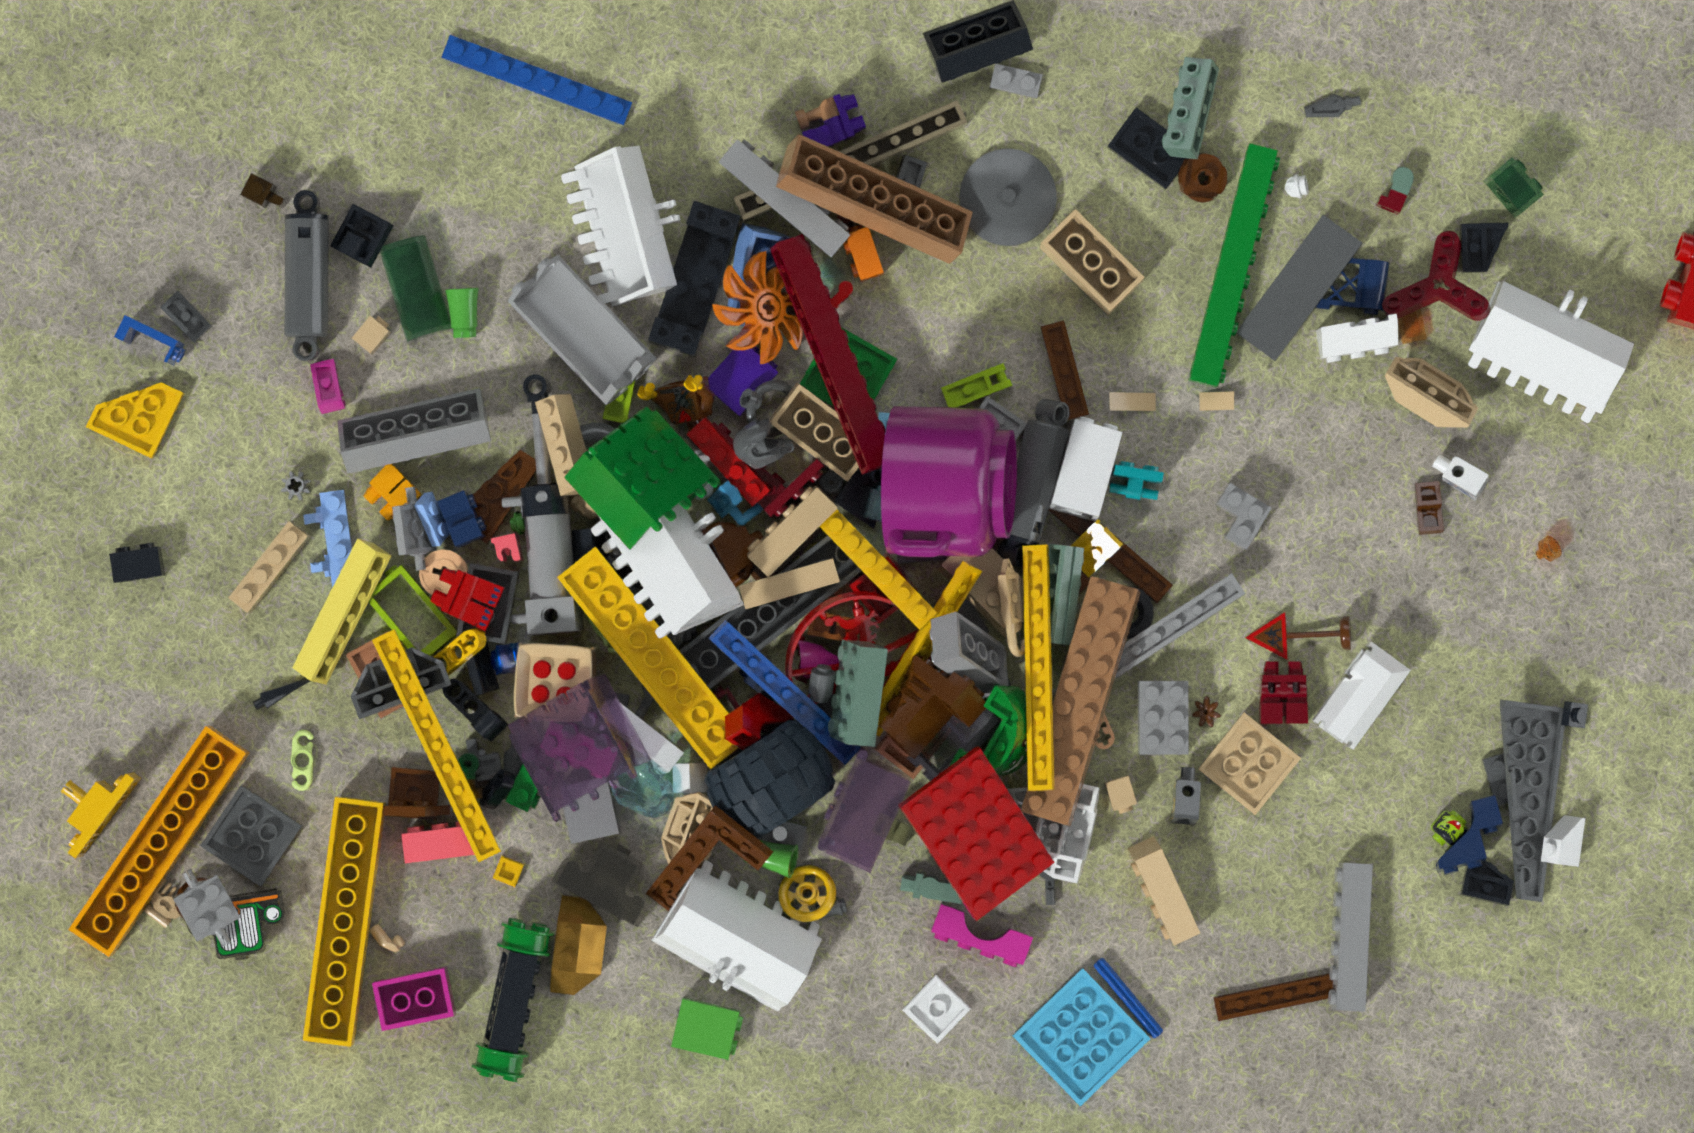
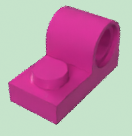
(327, 386)

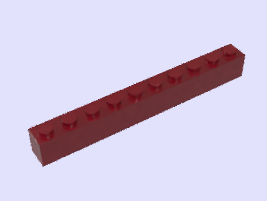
(831, 351)

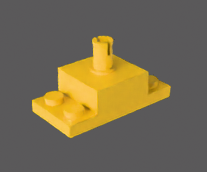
(96, 809)

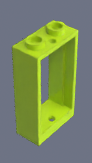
(440, 640)

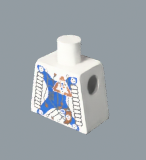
(1470, 483)

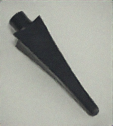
(273, 696)

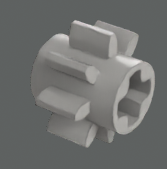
(289, 482)

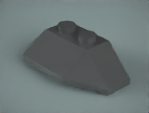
(377, 693)

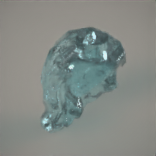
(646, 794)

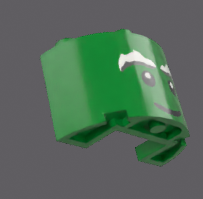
(1009, 743)

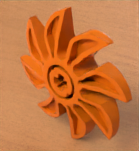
(760, 308)

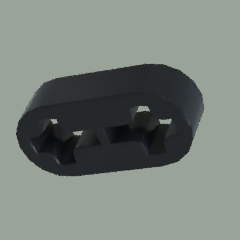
(497, 789)

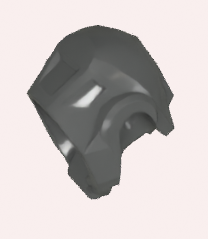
(755, 449)

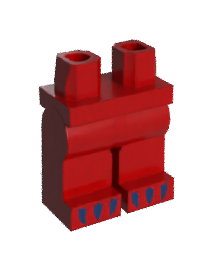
(461, 595)

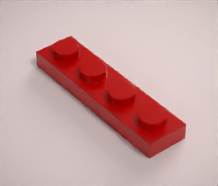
(722, 455)

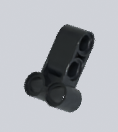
(484, 720)

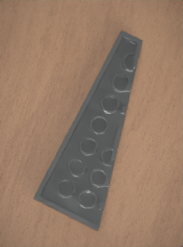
(1532, 764)

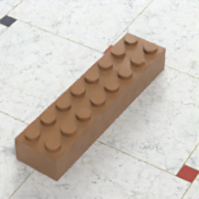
(874, 199)

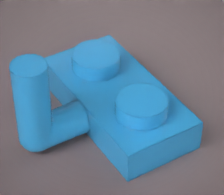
(725, 501)

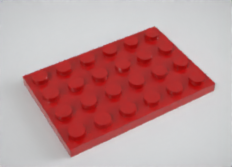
(976, 833)

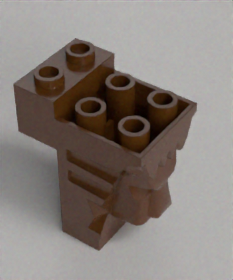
(928, 703)

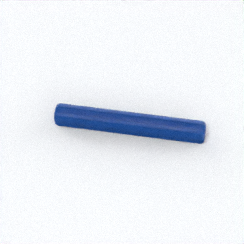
(1128, 998)

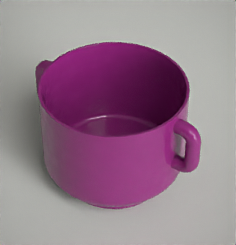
(946, 482)

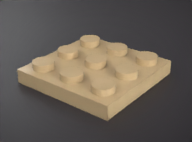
(1249, 763)

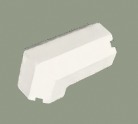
(1361, 696)

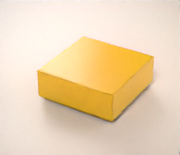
(508, 871)

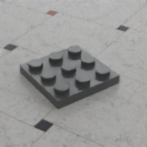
(251, 835)

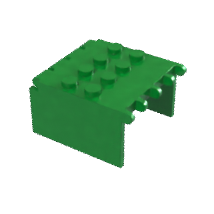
(640, 476)

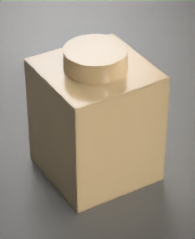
(372, 334)
(1121, 794)

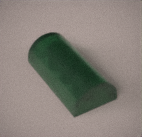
(415, 288)

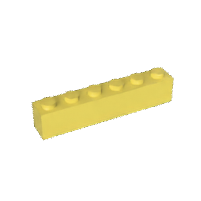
(341, 611)

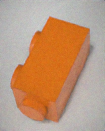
(864, 254)

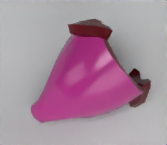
(811, 656)

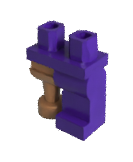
(836, 125)

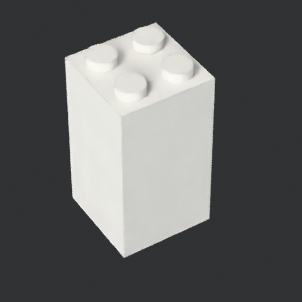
(1085, 469)

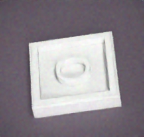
(936, 1009)

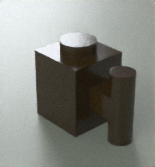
(261, 192)

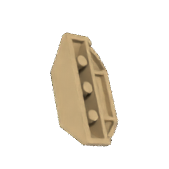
(1430, 393)
(683, 820)

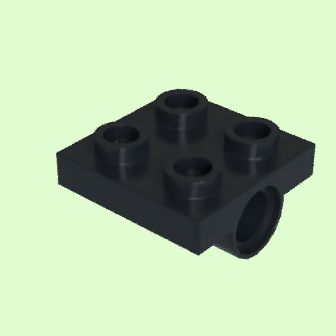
(362, 235)

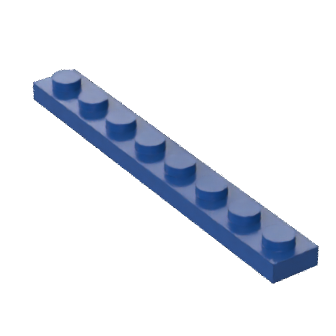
(536, 80)
(780, 688)

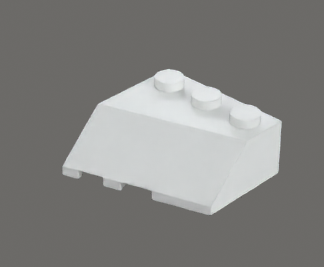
(1357, 338)

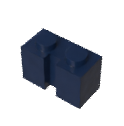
(462, 518)

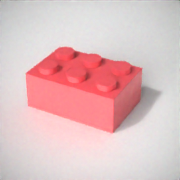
(435, 843)

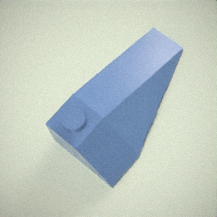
(753, 240)

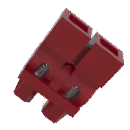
(1296, 706)

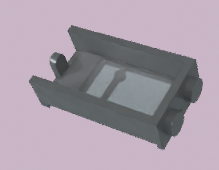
(954, 735)

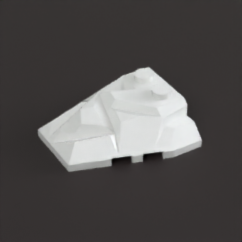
(1065, 844)

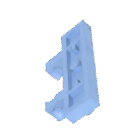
(334, 519)

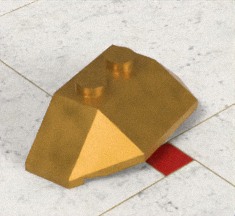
(577, 946)

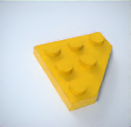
(138, 417)

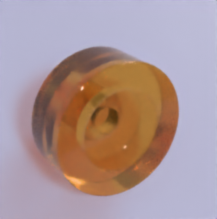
(1548, 549)

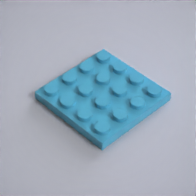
(1081, 1037)

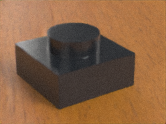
(1574, 714)

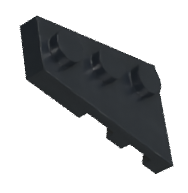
(856, 492)

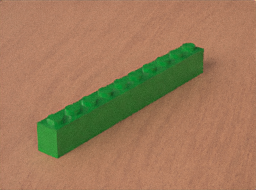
(1233, 264)

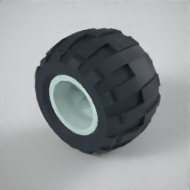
(771, 778)

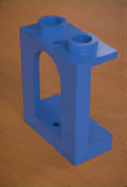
(129, 328)

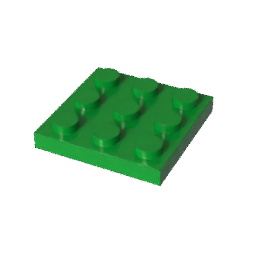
(872, 364)

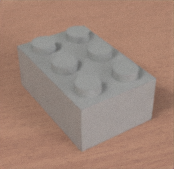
(1163, 717)

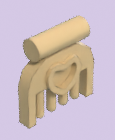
(163, 906)

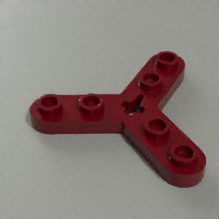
(1442, 270)

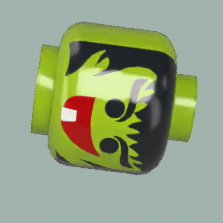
(1448, 828)

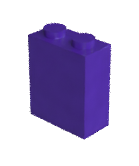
(737, 373)

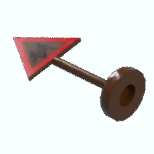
(1274, 636)

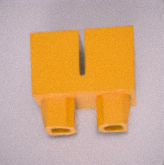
(384, 484)

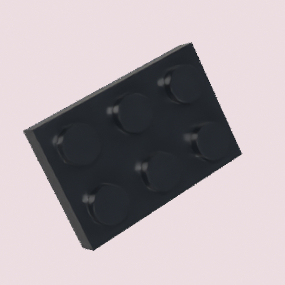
(1141, 146)

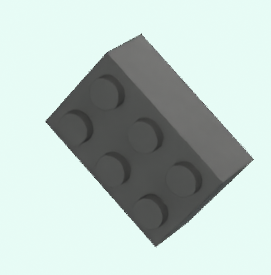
(501, 620)

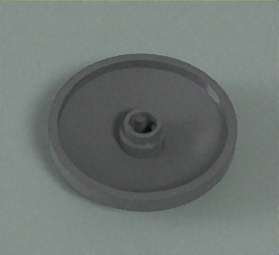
(1008, 196)

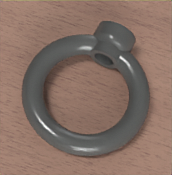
(752, 400)

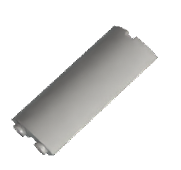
(581, 329)

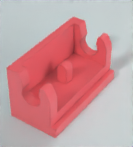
(506, 543)

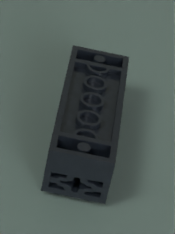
(698, 277)

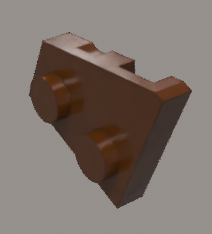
(420, 808)

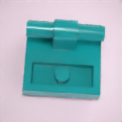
(1135, 480)

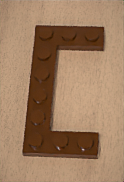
(713, 828)

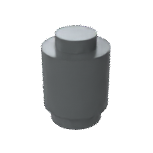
(821, 683)

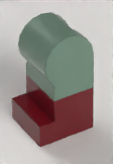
(1401, 183)

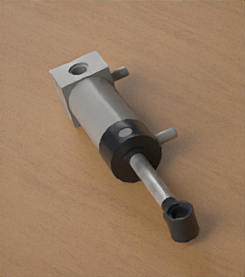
(547, 538)

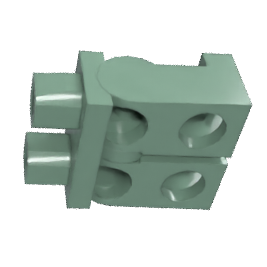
(929, 887)

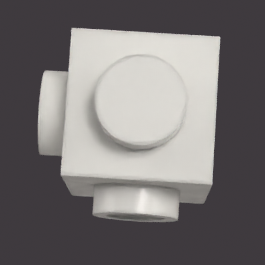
(689, 778)

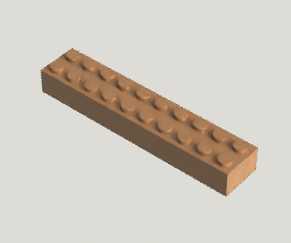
(1084, 695)

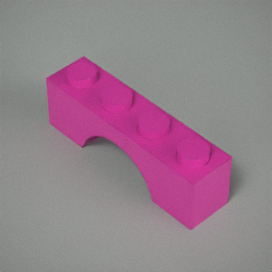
(1011, 946)

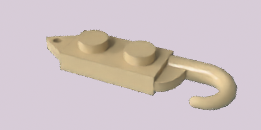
(1011, 606)

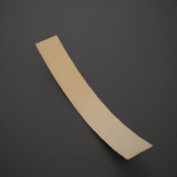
(1147, 401)

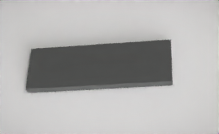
(1299, 287)

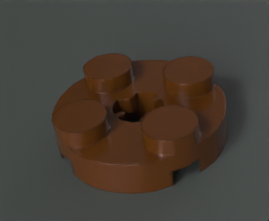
(1189, 180)

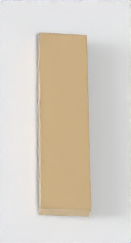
(789, 583)

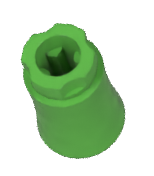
(463, 311)
(783, 858)

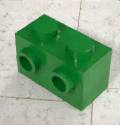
(524, 792)

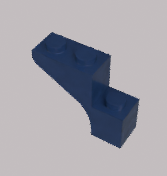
(1470, 848)

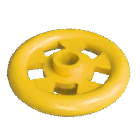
(803, 913)

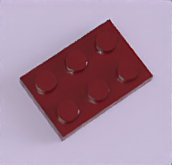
(795, 489)

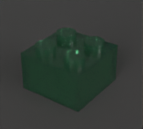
(1514, 186)

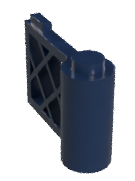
(1369, 290)

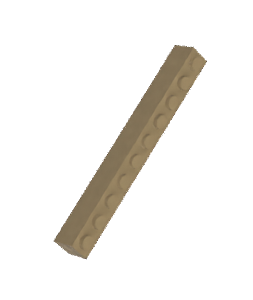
(879, 148)

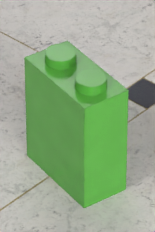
(706, 1028)

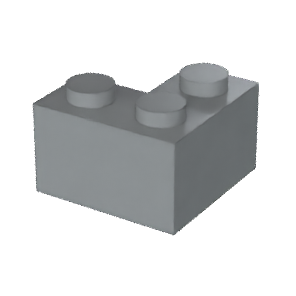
(1248, 512)

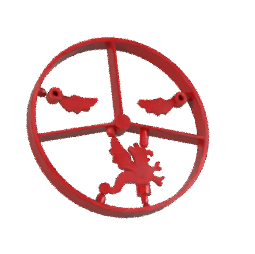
(858, 624)

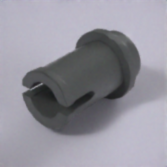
(838, 908)

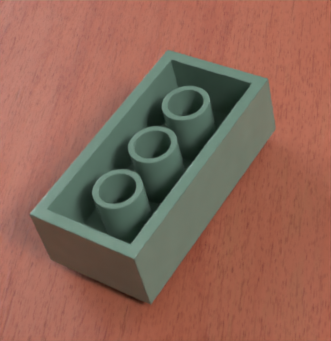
(858, 693)

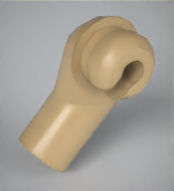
(385, 941)

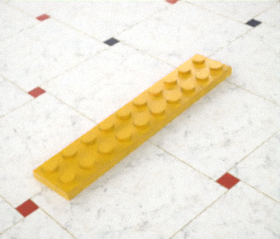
(651, 659)

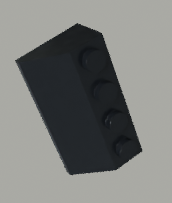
(978, 41)

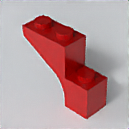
(751, 719)

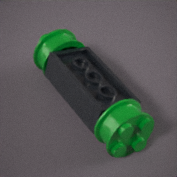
(510, 999)

